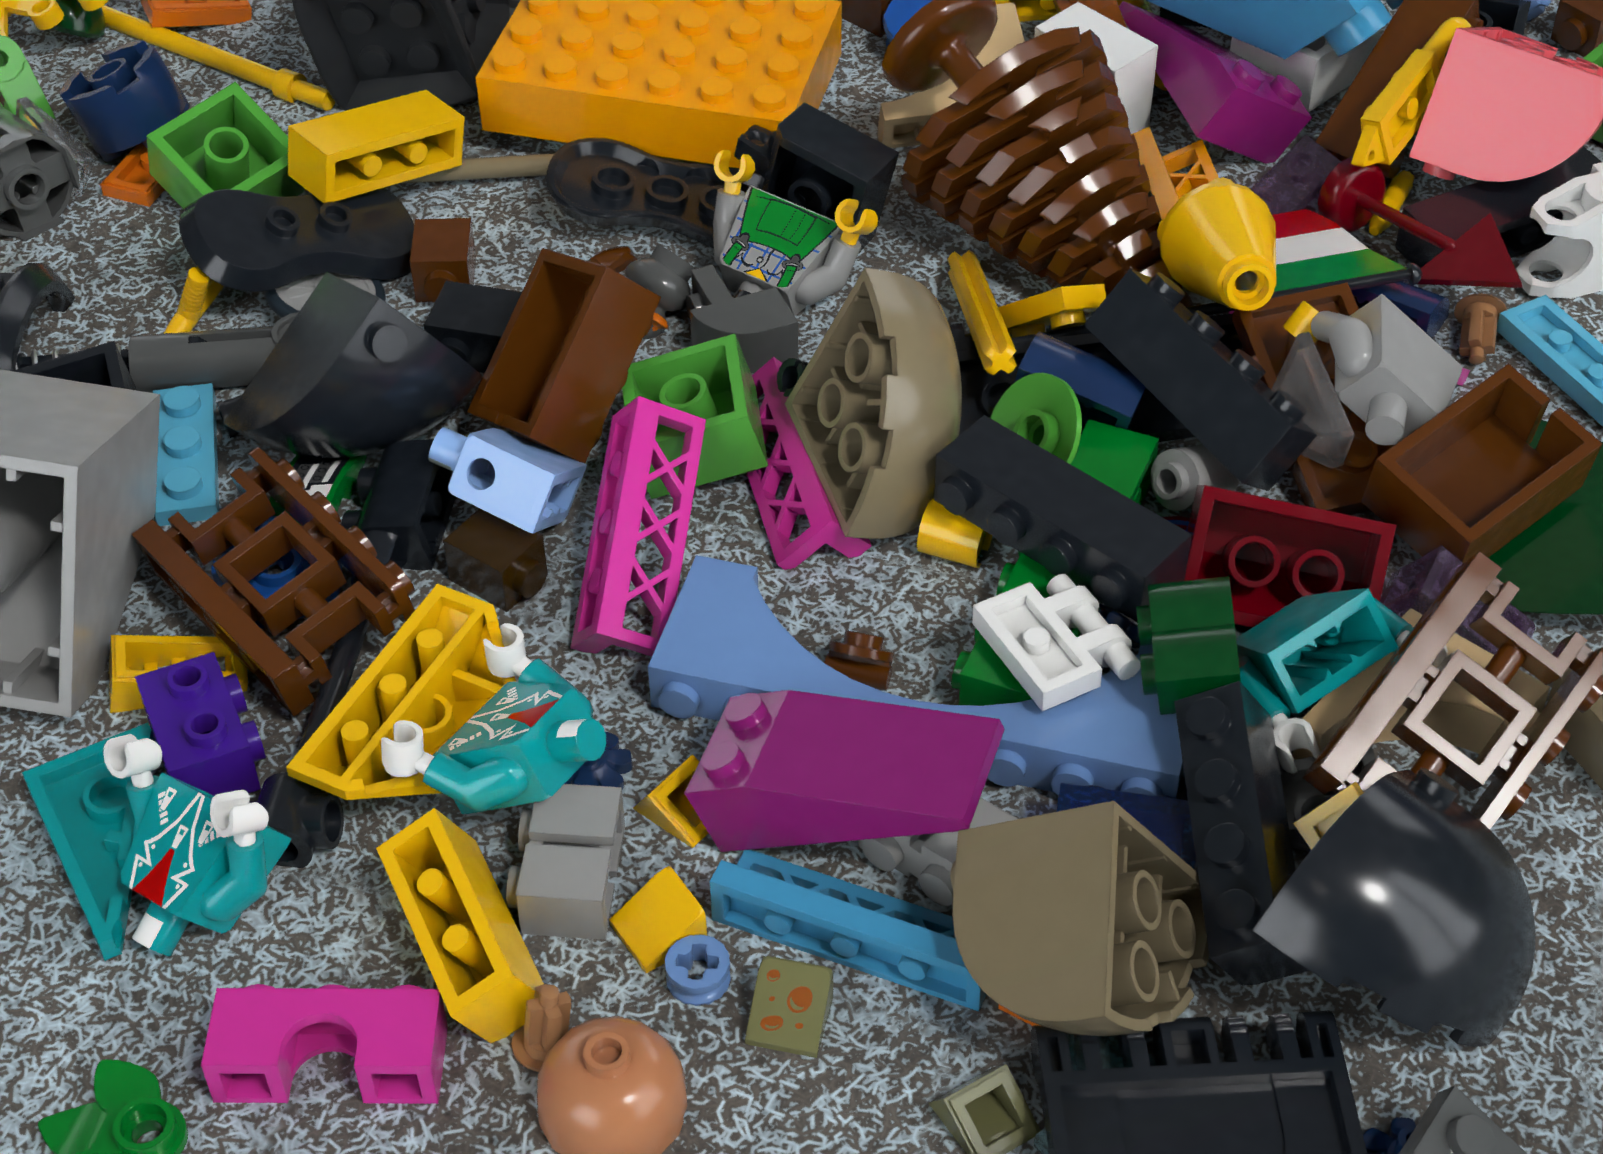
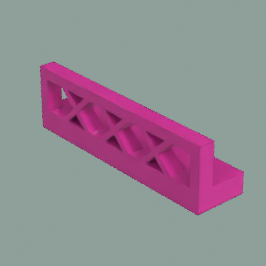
(805, 490)
(617, 524)

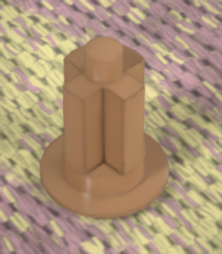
(1479, 322)
(545, 1024)

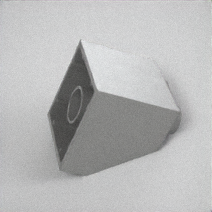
(71, 495)

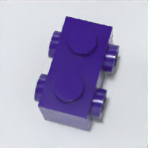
(199, 727)

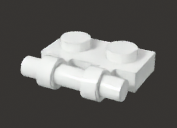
(1040, 648)

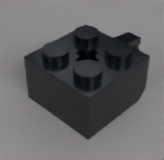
(821, 163)

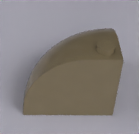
(880, 404)
(1079, 920)

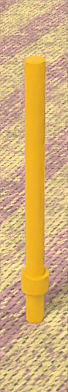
(284, 82)

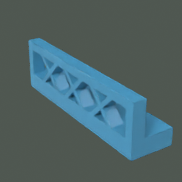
(844, 925)

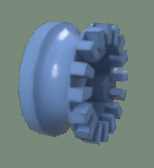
(715, 978)

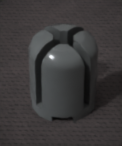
(34, 178)

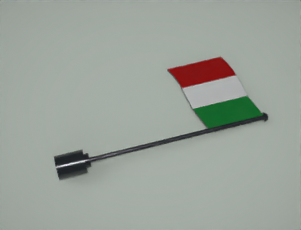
(1309, 256)

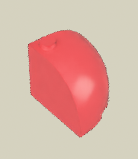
(1507, 108)

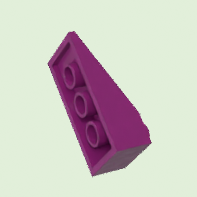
(1221, 92)
(838, 770)

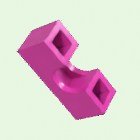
(267, 1032)

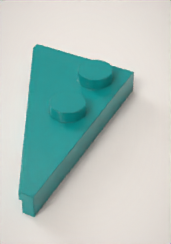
(91, 832)

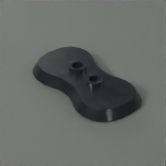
(622, 186)
(272, 240)

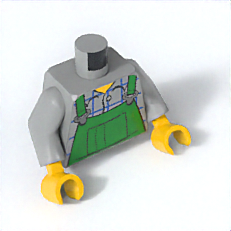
(780, 244)

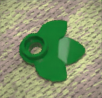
(124, 1110)

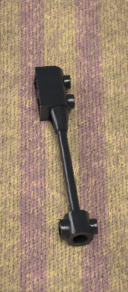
(405, 522)

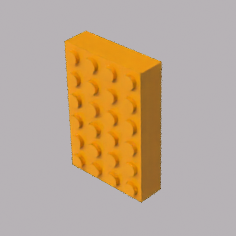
(658, 71)

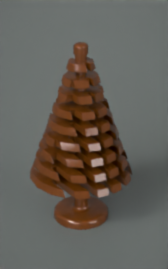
(1030, 148)

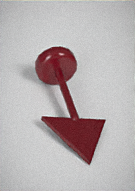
(1474, 259)

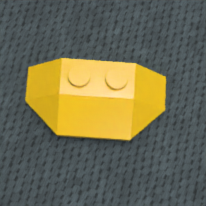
(424, 675)

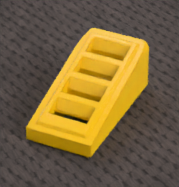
(145, 653)

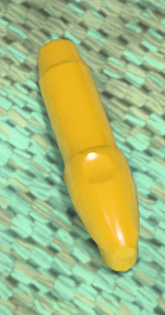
(1394, 197)

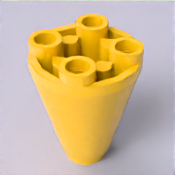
(1221, 244)

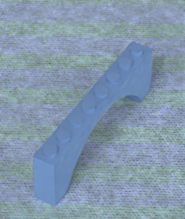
(731, 644)

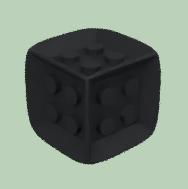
(400, 46)

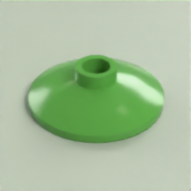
(1043, 412)

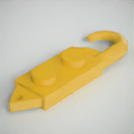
(1402, 104)

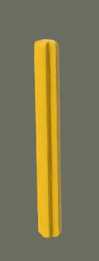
(981, 313)

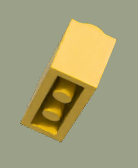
(375, 146)
(461, 925)

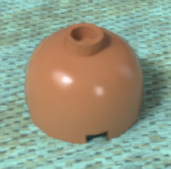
(611, 1090)

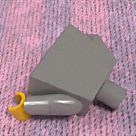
(1383, 366)

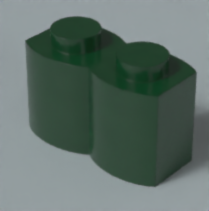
(1190, 639)

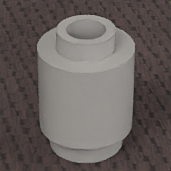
(1181, 470)

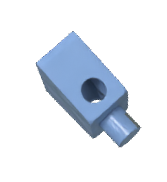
(509, 476)

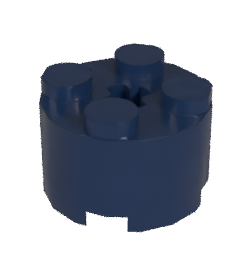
(124, 98)

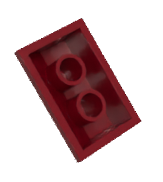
(1282, 550)

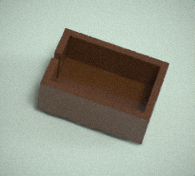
(565, 354)
(1473, 476)

